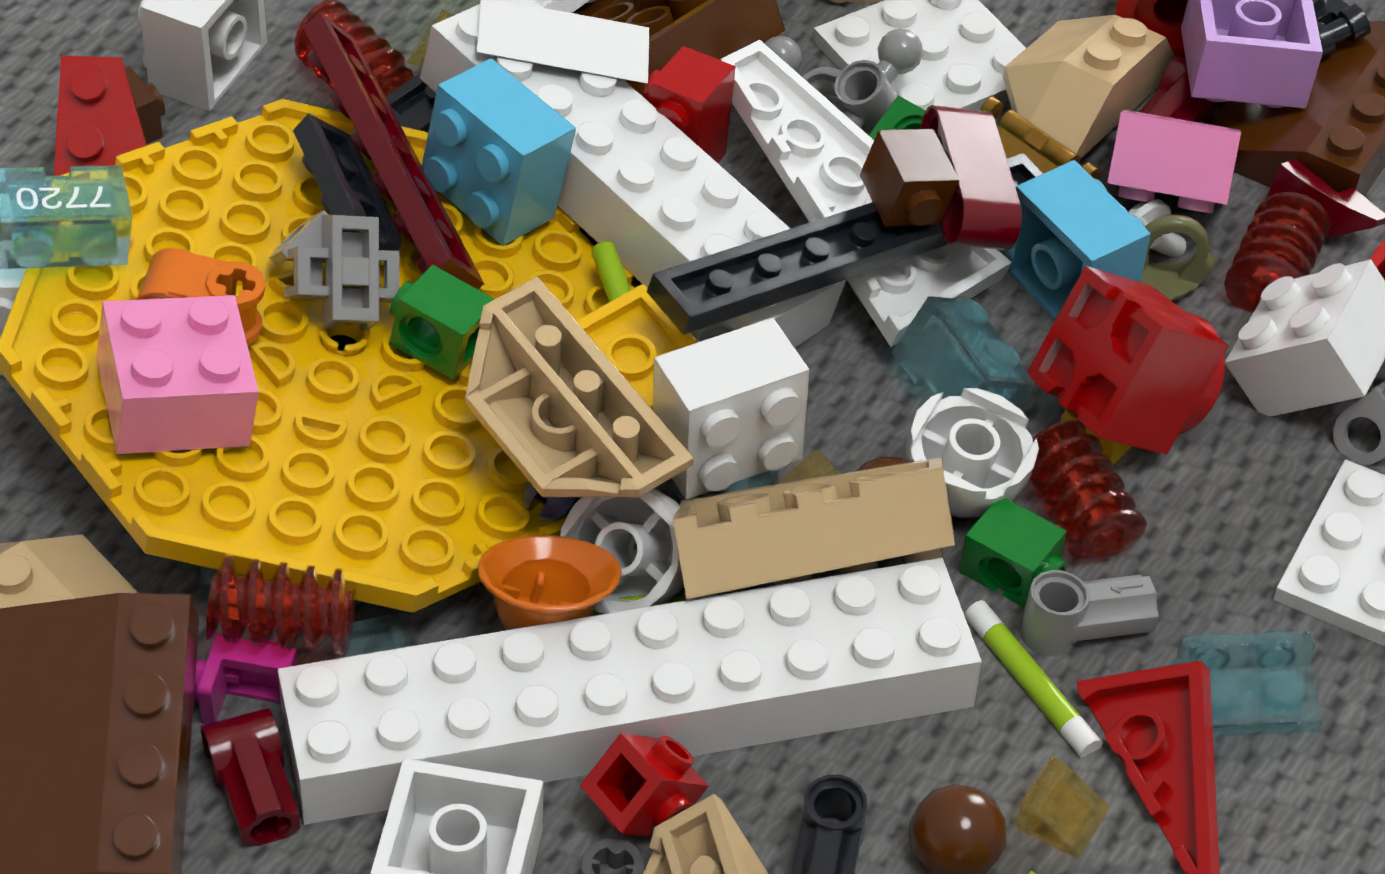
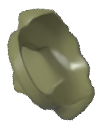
(1180, 278)

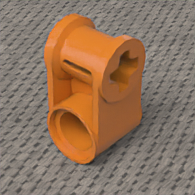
(185, 274)

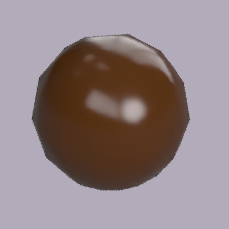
(957, 831)

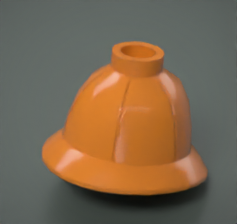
(547, 579)

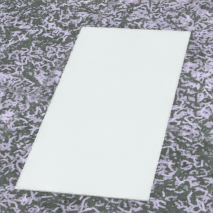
(563, 40)

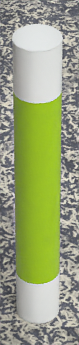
(1032, 679)

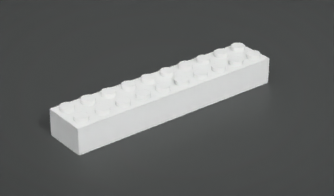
(694, 670)

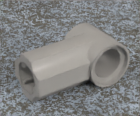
(1073, 610)

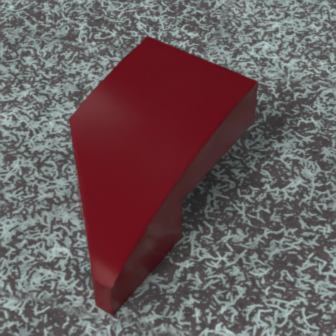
(1347, 209)

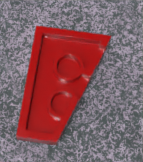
(95, 113)

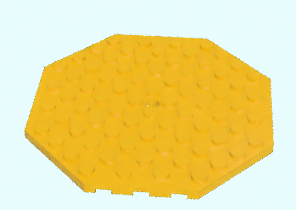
(351, 450)

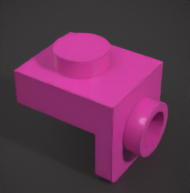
(239, 671)

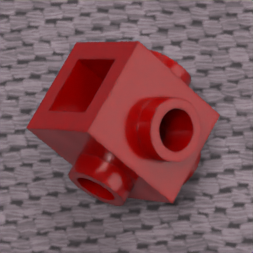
(643, 783)

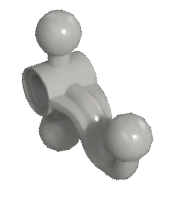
(862, 85)

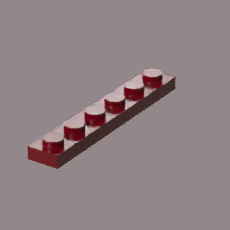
(383, 142)

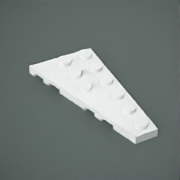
(821, 164)

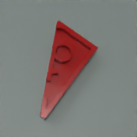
(1164, 738)

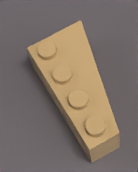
(813, 527)

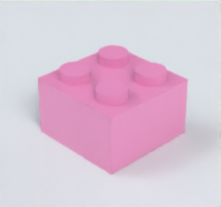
(1173, 159)
(176, 374)

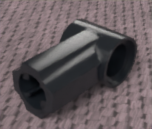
(826, 845)

